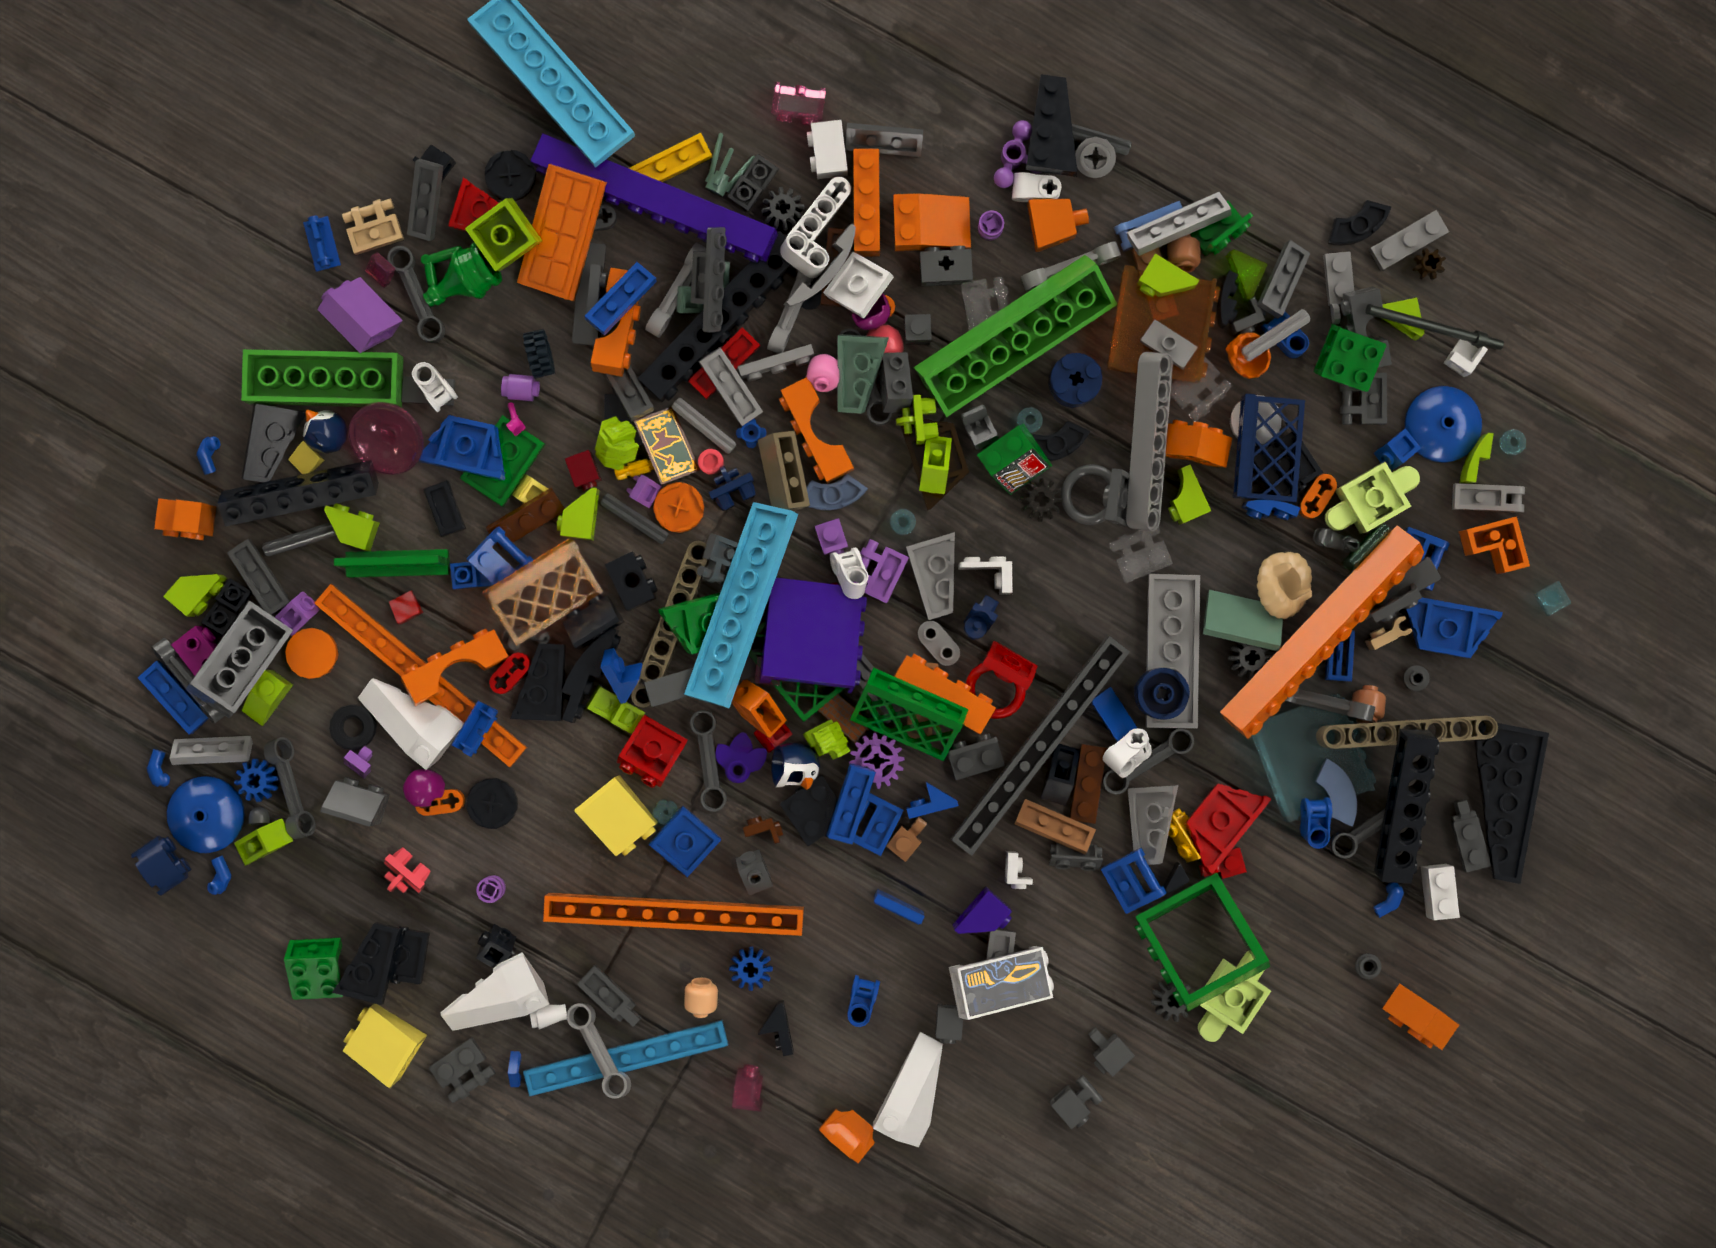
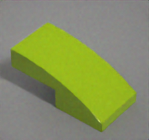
(1480, 452)
(609, 707)

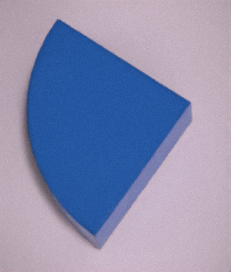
(513, 1070)

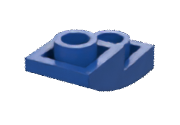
(1263, 508)
(467, 576)

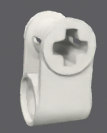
(1032, 186)
(436, 388)
(850, 568)
(1128, 755)

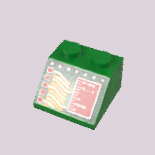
(1014, 459)

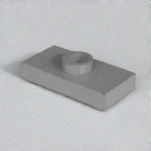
(1164, 340)

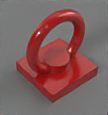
(1009, 668)

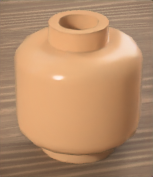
(701, 997)

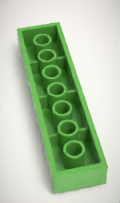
(1016, 335)

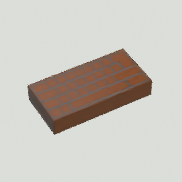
(841, 711)

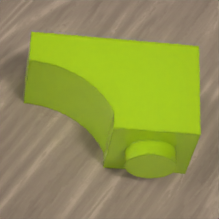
(1190, 499)

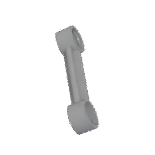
(1100, 255)
(661, 317)
(785, 324)
(598, 1050)

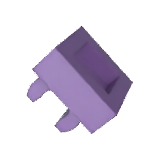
(644, 490)
(358, 762)

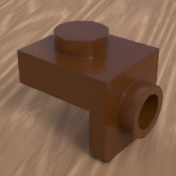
(757, 825)

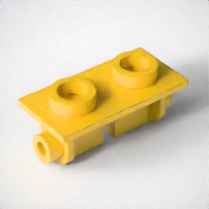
(1181, 838)

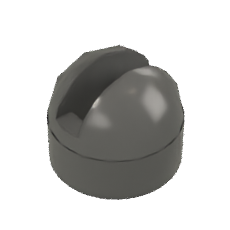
(259, 816)

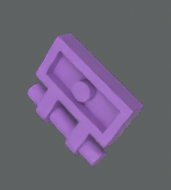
(886, 572)

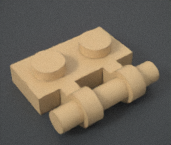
(376, 233)

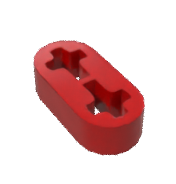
(505, 669)

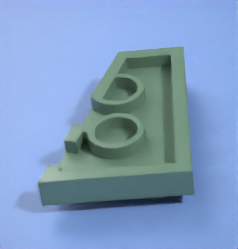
(858, 367)

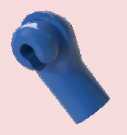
(205, 453)
(154, 769)
(221, 878)
(1392, 902)

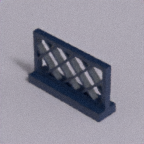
(1246, 448)

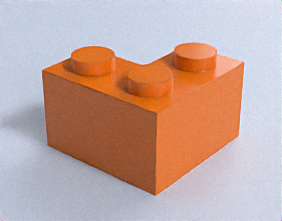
(1198, 443)
(185, 517)
(1503, 541)
(1422, 1018)

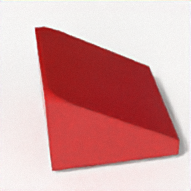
(405, 607)
(776, 739)

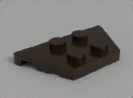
(957, 464)

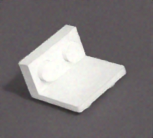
(1002, 580)

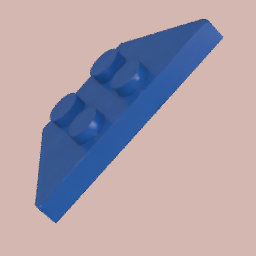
(466, 447)
(1450, 626)

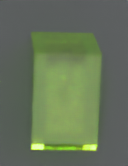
(1248, 270)

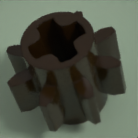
(1432, 257)

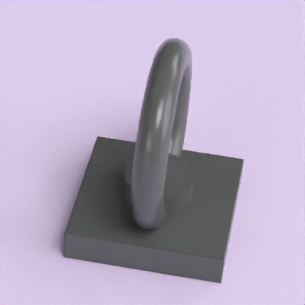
(1114, 495)

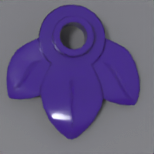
(741, 754)

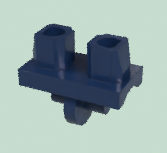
(743, 484)
(980, 618)

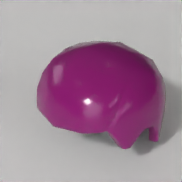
(876, 316)
(423, 787)

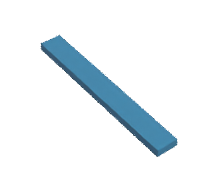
(627, 1057)

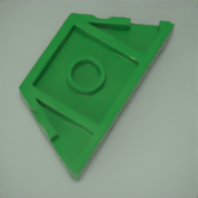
(690, 620)

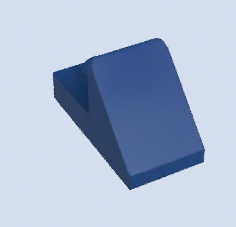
(621, 677)
(938, 801)

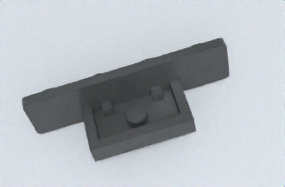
(707, 278)
(589, 293)
(1407, 592)

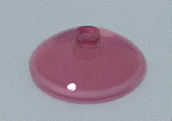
(373, 441)

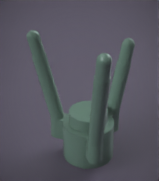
(718, 181)

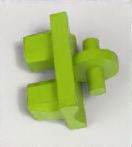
(923, 431)

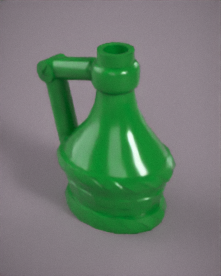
(467, 274)

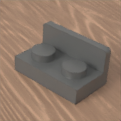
(975, 757)

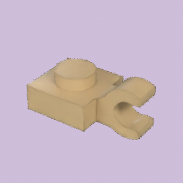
(1381, 637)

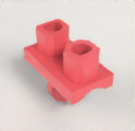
(397, 864)

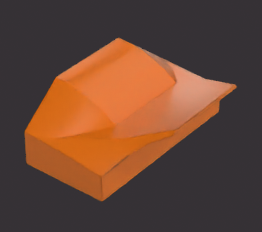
(849, 1133)

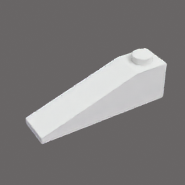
(419, 730)
(506, 994)
(910, 1101)

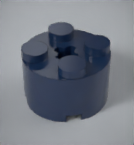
(1089, 376)
(1175, 698)
(161, 865)

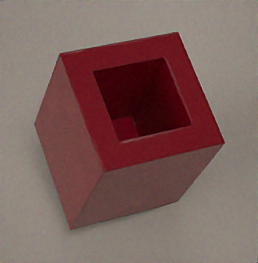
(583, 470)

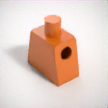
(1054, 221)
(749, 698)

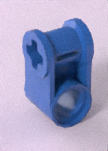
(1284, 345)
(1316, 816)
(862, 999)

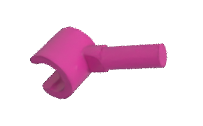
(515, 424)

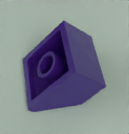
(983, 914)

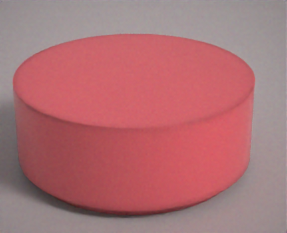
(710, 461)

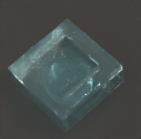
(1552, 598)

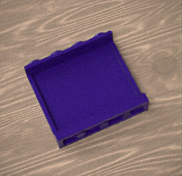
(812, 634)

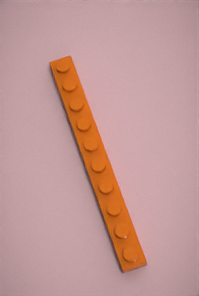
(401, 657)

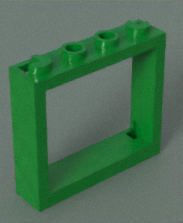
(1168, 972)

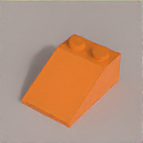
(930, 221)

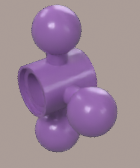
(1004, 176)

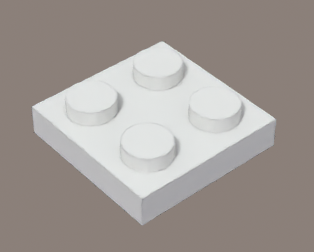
(858, 284)

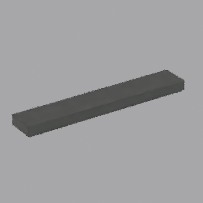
(674, 685)

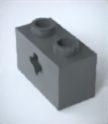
(934, 275)
(895, 382)

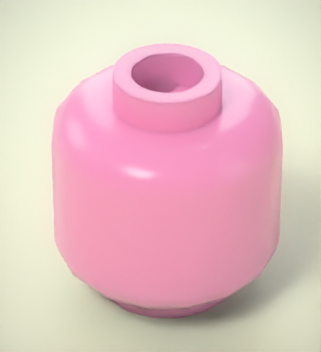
(823, 372)

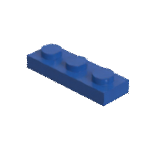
(620, 298)
(173, 697)
(851, 803)

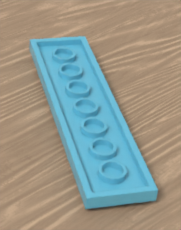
(552, 79)
(741, 604)

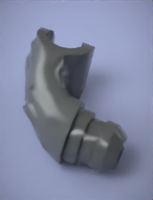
(1331, 539)
(542, 636)

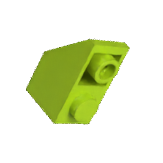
(351, 528)
(192, 593)

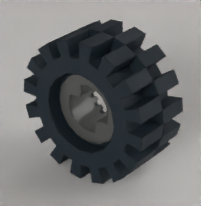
(539, 353)

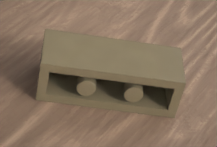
(783, 471)

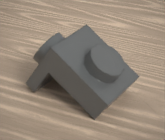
(1248, 323)
(979, 427)

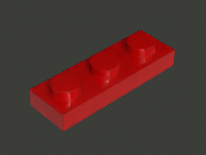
(737, 350)

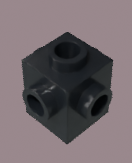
(496, 946)

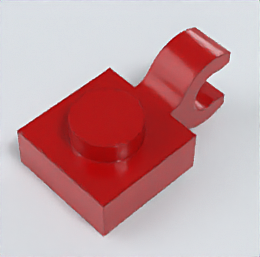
(1231, 865)

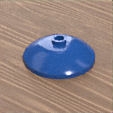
(1427, 427)
(221, 810)

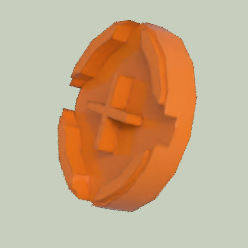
(678, 507)
(311, 653)

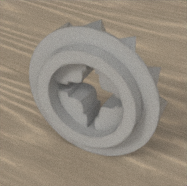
(1086, 164)

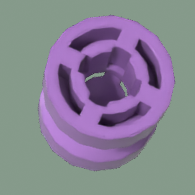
(991, 220)
(495, 886)

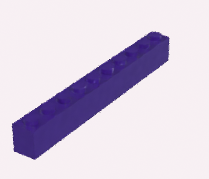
(660, 200)

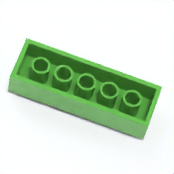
(321, 378)

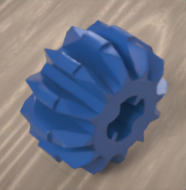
(248, 778)
(757, 963)

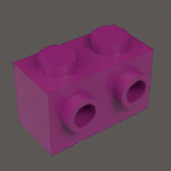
(195, 647)

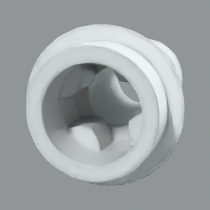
(548, 1015)

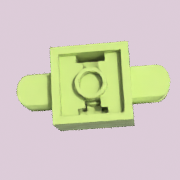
(1372, 498)
(1234, 1006)

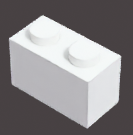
(828, 149)
(1440, 891)

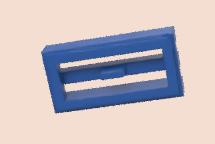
(1349, 661)

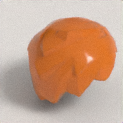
(1245, 368)

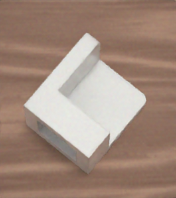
(1464, 357)

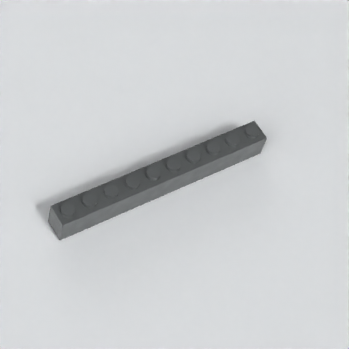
(1039, 745)

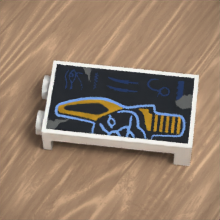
(1001, 983)

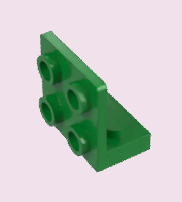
(1216, 235)
(1349, 358)
(313, 967)

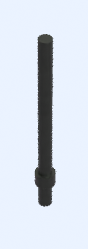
(1476, 338)

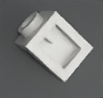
(1013, 866)

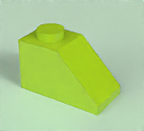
(1165, 278)
(935, 465)
(580, 517)
(266, 696)
(263, 841)

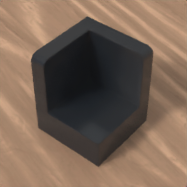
(435, 155)

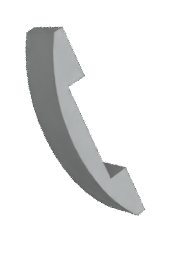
(843, 246)

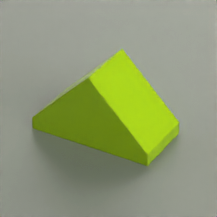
(1408, 307)

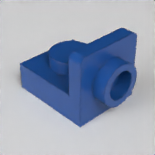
(1397, 450)

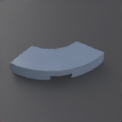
(835, 495)
(1339, 790)

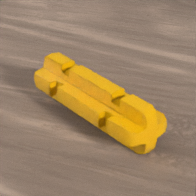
(634, 469)

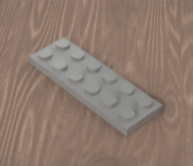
(1174, 638)

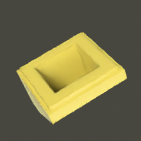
(305, 458)
(528, 489)

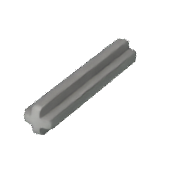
(1275, 335)
(704, 425)

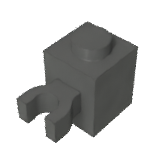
(1111, 1054)

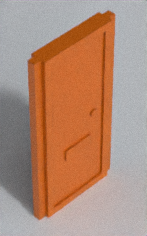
(566, 226)

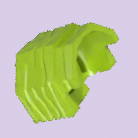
(616, 443)
(827, 739)

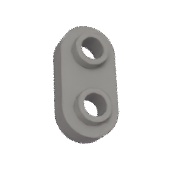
(938, 643)

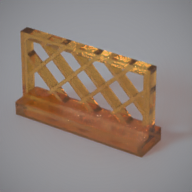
(536, 570)

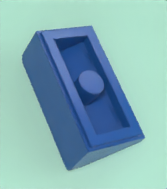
(1113, 714)

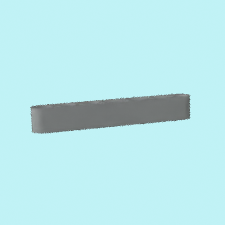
(1149, 441)

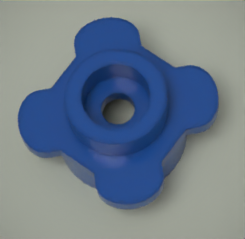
(751, 440)

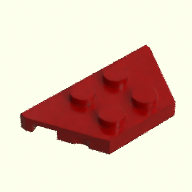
(1222, 822)

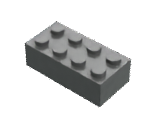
(239, 659)

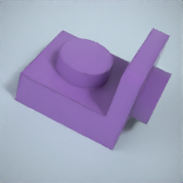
(831, 537)
(298, 612)

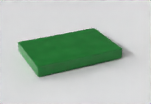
(517, 456)

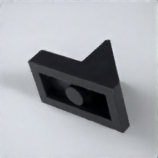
(779, 1022)

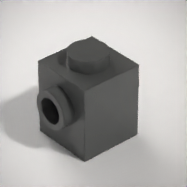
(754, 872)

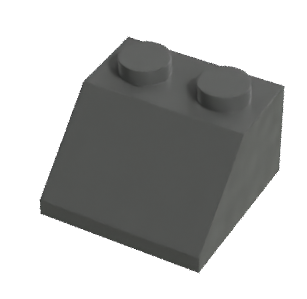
(356, 802)

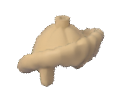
(1284, 584)

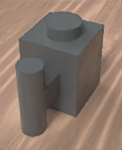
(1071, 1105)

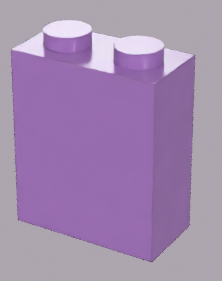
(359, 314)

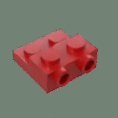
(651, 752)

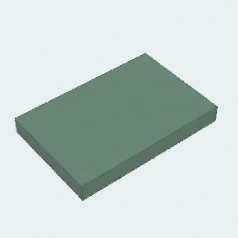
(1241, 621)

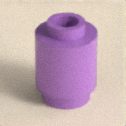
(520, 387)

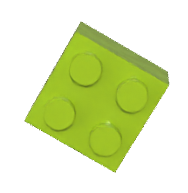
(503, 234)

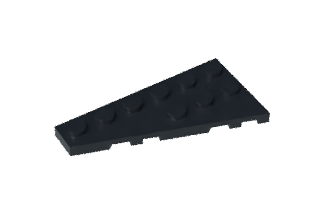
(1509, 787)

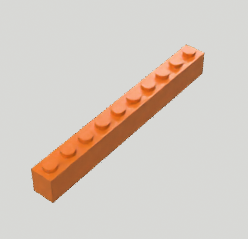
(1323, 632)
(673, 914)

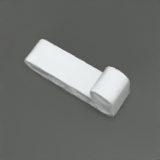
(817, 221)

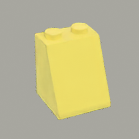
(617, 816)
(383, 1044)

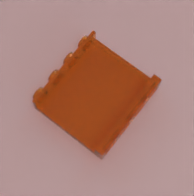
(1184, 312)

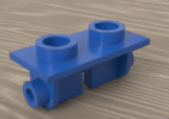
(321, 243)
(475, 726)

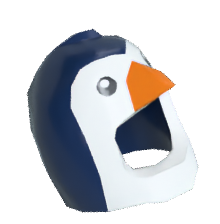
(324, 431)
(794, 765)

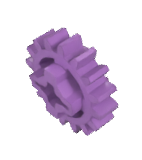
(875, 748)

